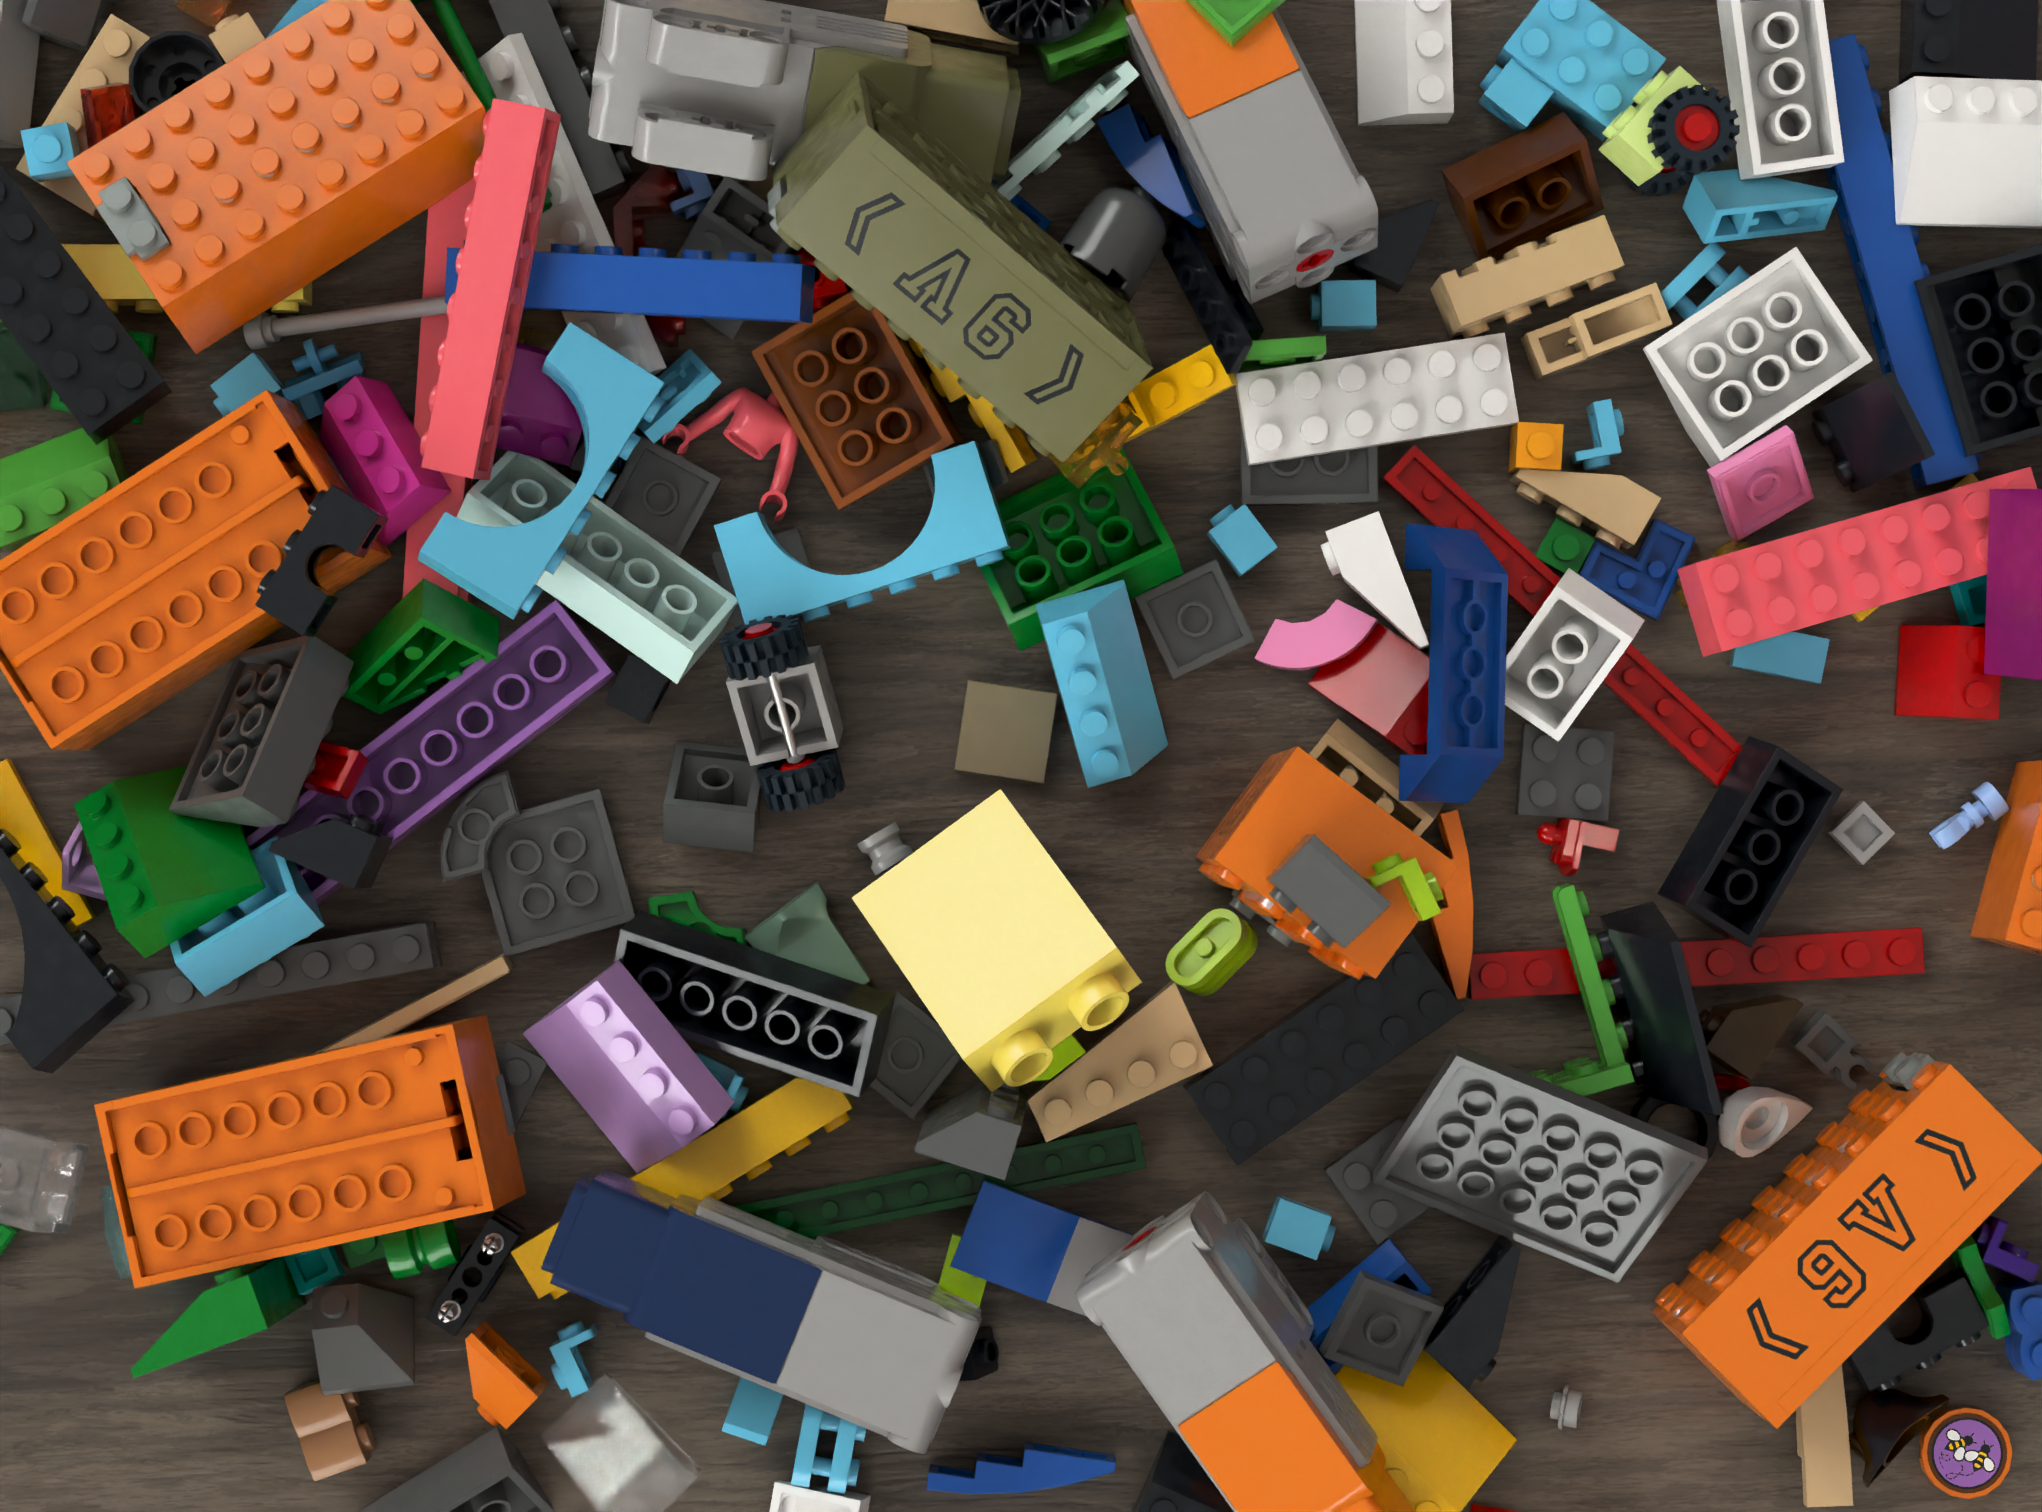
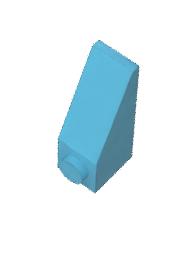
(1754, 208)

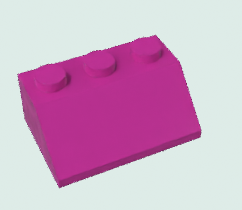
(380, 454)

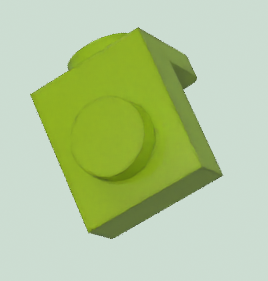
(1420, 888)

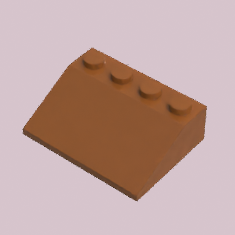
(856, 399)

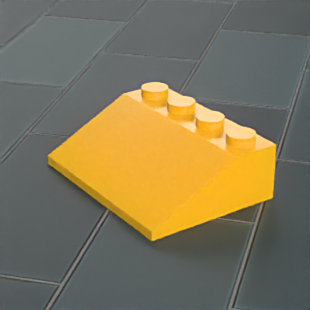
(1431, 1432)

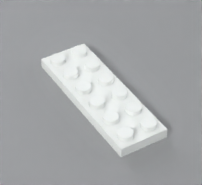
(1376, 399)

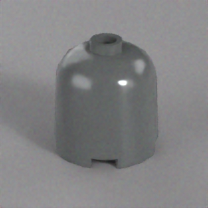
(1118, 237)

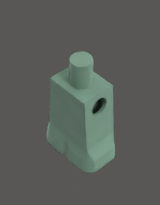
(809, 936)

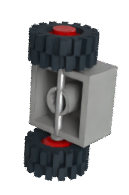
(784, 711)

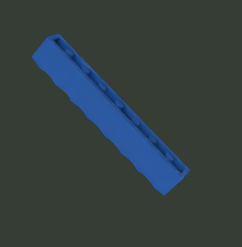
(665, 285)

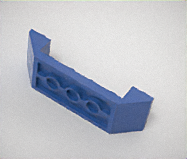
(1464, 665)

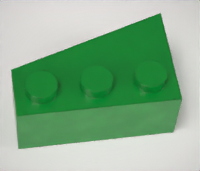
(417, 644)

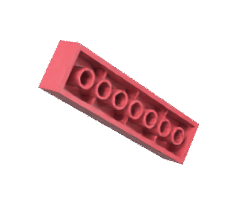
(1843, 566)

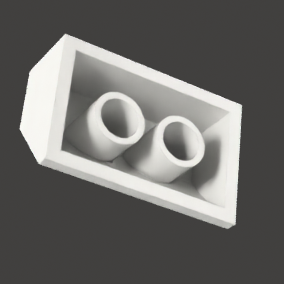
(1403, 62)

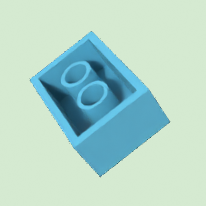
(1583, 58)

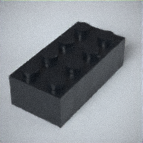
(1750, 841)

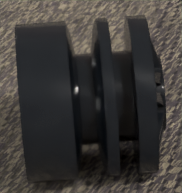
(170, 65)

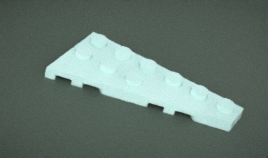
(1067, 127)

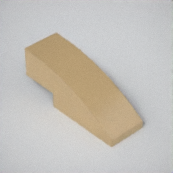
(1596, 331)

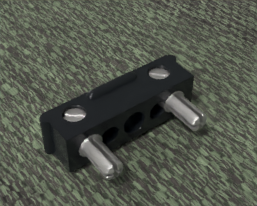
(499, 1239)

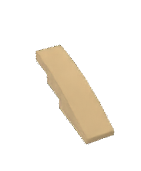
(1825, 1445)

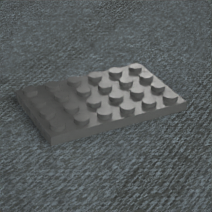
(1539, 1164)

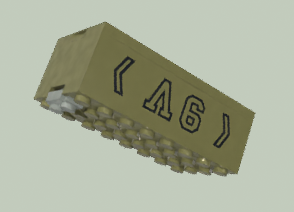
(957, 269)

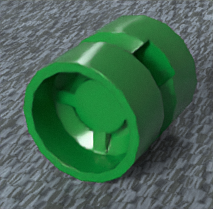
(413, 1248)

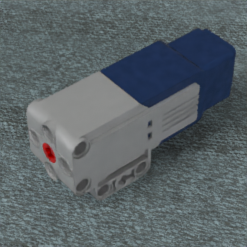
(769, 1303)

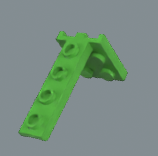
(1612, 1070)

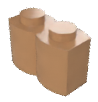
(329, 1429)

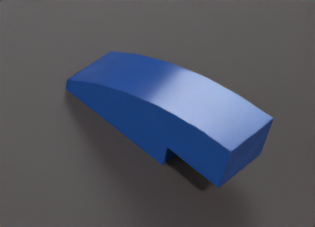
(1151, 162)

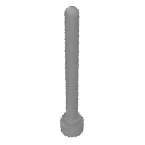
(266, 329)

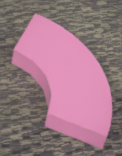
(1316, 641)

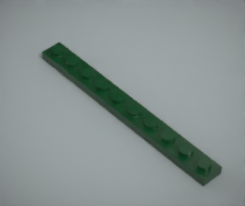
(951, 1186)

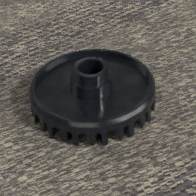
(1040, 19)

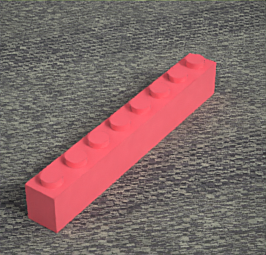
(490, 289)

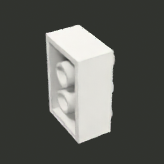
(1566, 653)

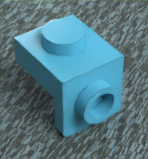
(1605, 428)
(570, 1367)

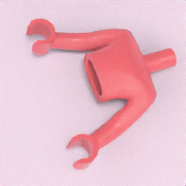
(754, 429)

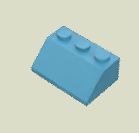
(252, 929)

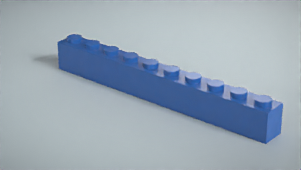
(1888, 263)

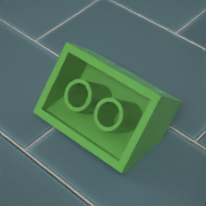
(54, 482)

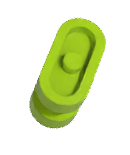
(1211, 952)

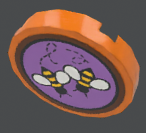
(1965, 1452)

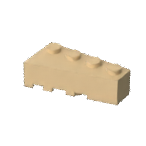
(103, 64)
(1131, 1061)

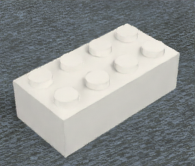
(1780, 86)

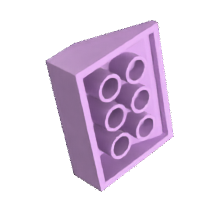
(629, 1068)

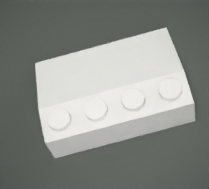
(1967, 152)
(1755, 356)
(1371, 569)

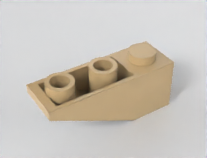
(1603, 502)

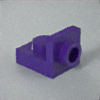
(2007, 1257)

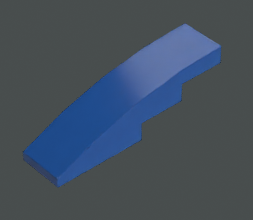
(1040, 1468)

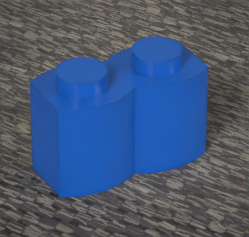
(2024, 1315)

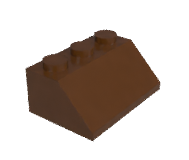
(1524, 187)

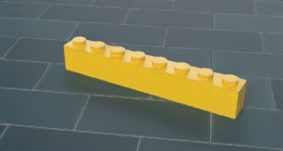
(721, 1156)

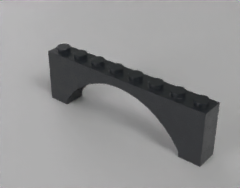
(66, 982)

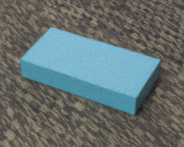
(1785, 655)

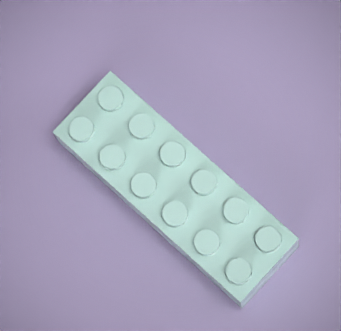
(611, 570)

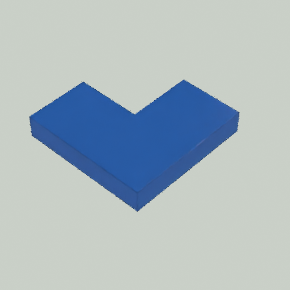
(1648, 578)

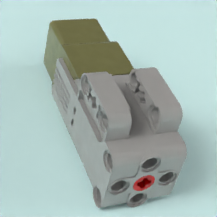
(743, 79)

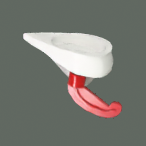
(1755, 1115)

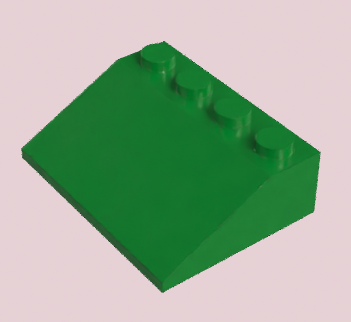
(1075, 542)
(161, 867)
(239, 1305)

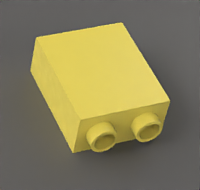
(998, 944)

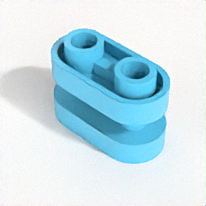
(1702, 265)
(842, 1468)

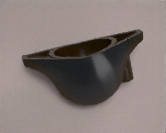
(1886, 1424)

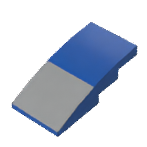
(1033, 1245)

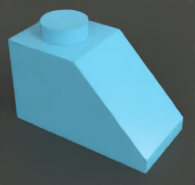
(752, 1412)

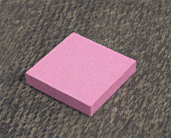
(1760, 483)

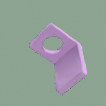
(78, 867)

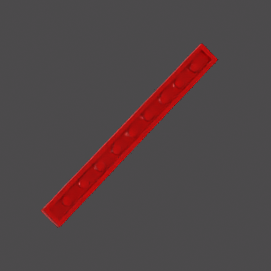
(1531, 583)
(1716, 962)

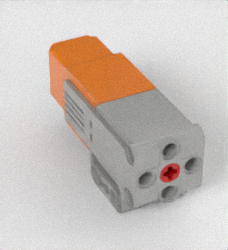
(1254, 147)
(1235, 1368)

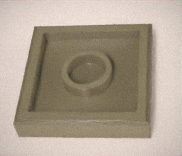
(1005, 731)

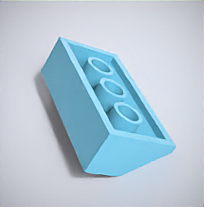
(1103, 681)

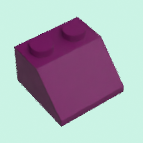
(537, 412)

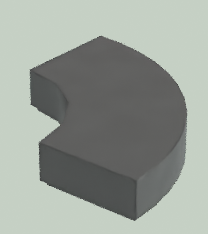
(475, 824)

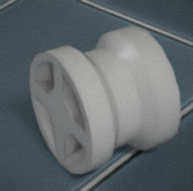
(885, 848)

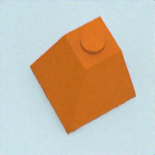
(500, 1377)

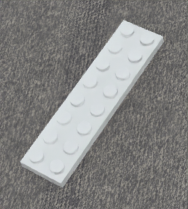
(574, 214)

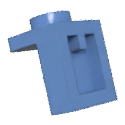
(693, 204)

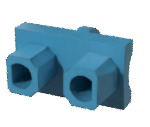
(307, 387)

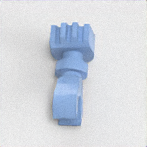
(1988, 803)

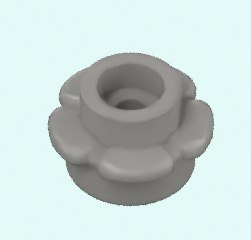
(1566, 1407)

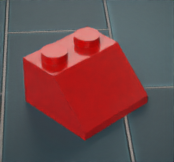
(1944, 674)

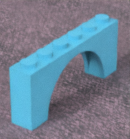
(959, 529)
(508, 561)

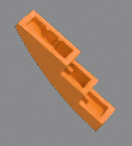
(1454, 926)

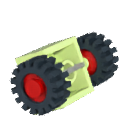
(1670, 133)

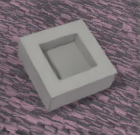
(1861, 832)

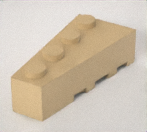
(1527, 277)

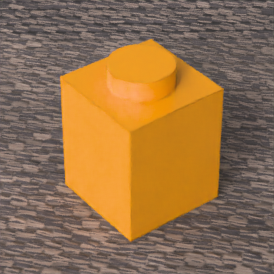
(1535, 446)

